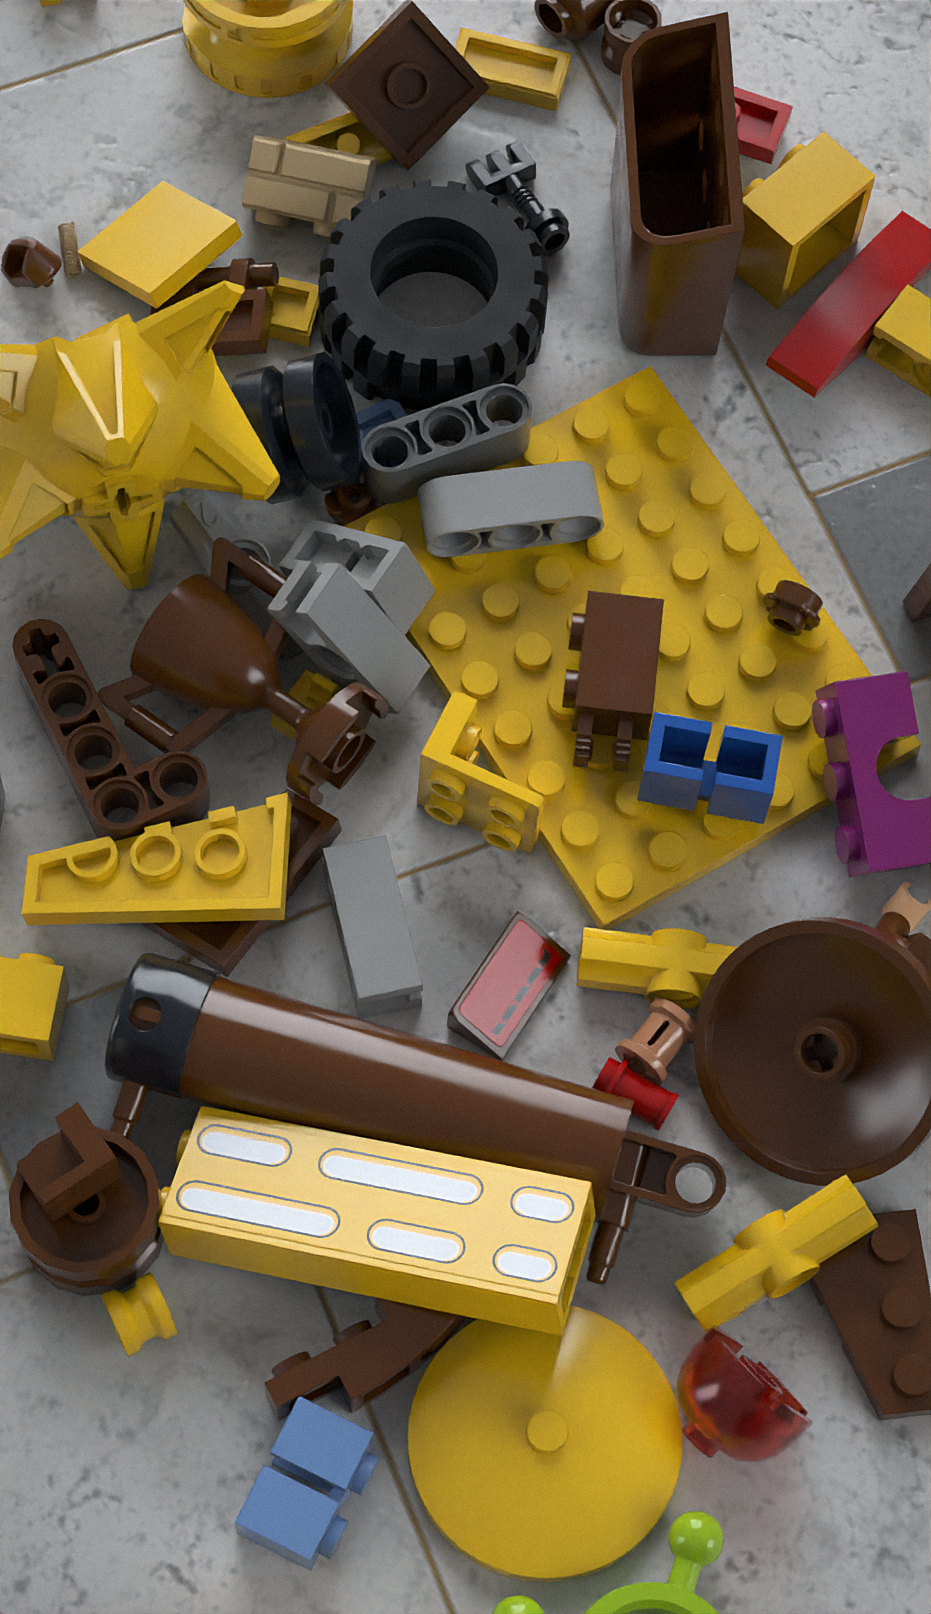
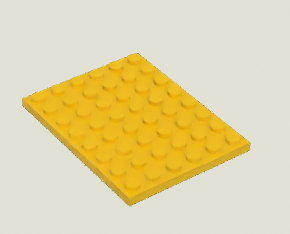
(669, 534)

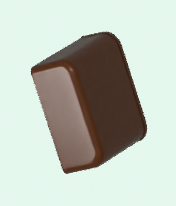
(676, 189)

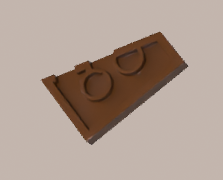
(226, 942)
(883, 1313)

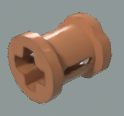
(657, 1040)

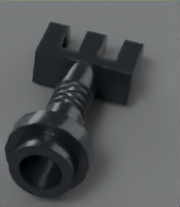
(549, 224)

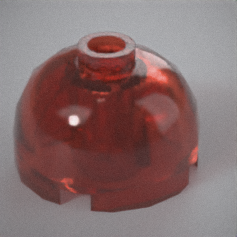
(736, 1402)

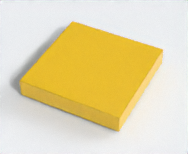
(160, 244)

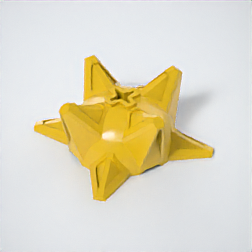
(122, 424)

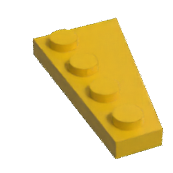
(183, 873)

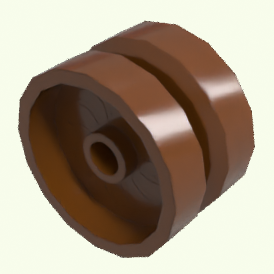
(98, 1249)

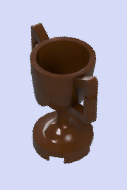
(219, 659)

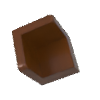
(69, 1165)

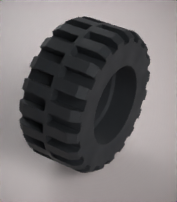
(440, 233)

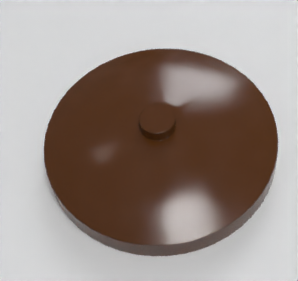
(819, 1050)

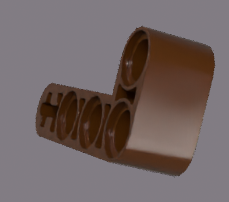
(92, 734)

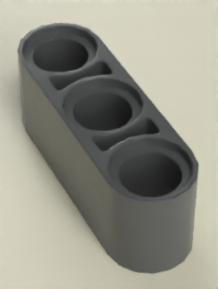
(462, 420)

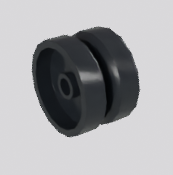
(303, 424)

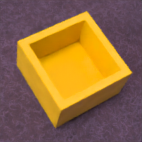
(802, 218)

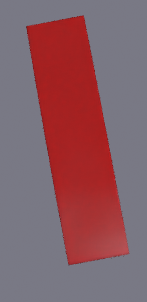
(845, 314)

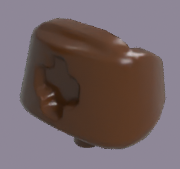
(29, 263)

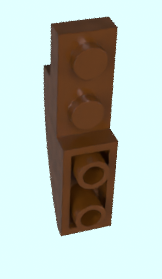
(364, 1358)

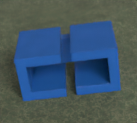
(734, 785)

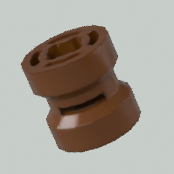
(622, 25)

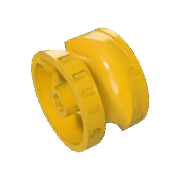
(267, 44)

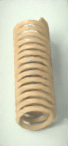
(66, 244)

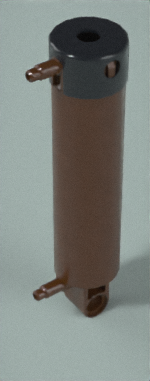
(330, 1071)

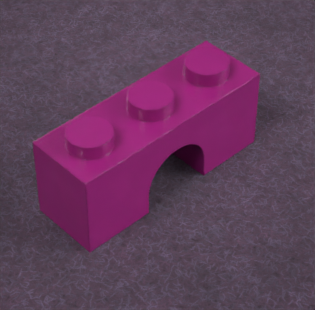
(856, 722)

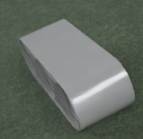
(510, 509)

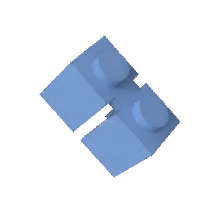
(292, 1516)

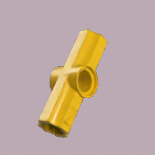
(664, 965)
(776, 1253)

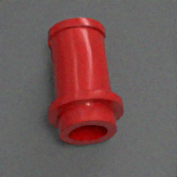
(651, 1100)

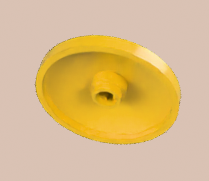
(544, 1446)

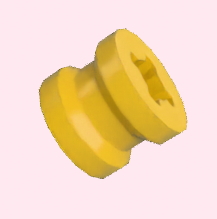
(139, 1314)

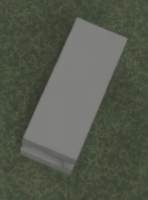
(347, 632)
(372, 927)

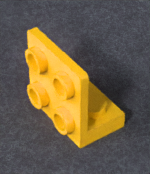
(461, 792)

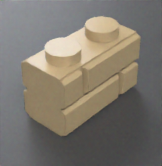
(305, 183)

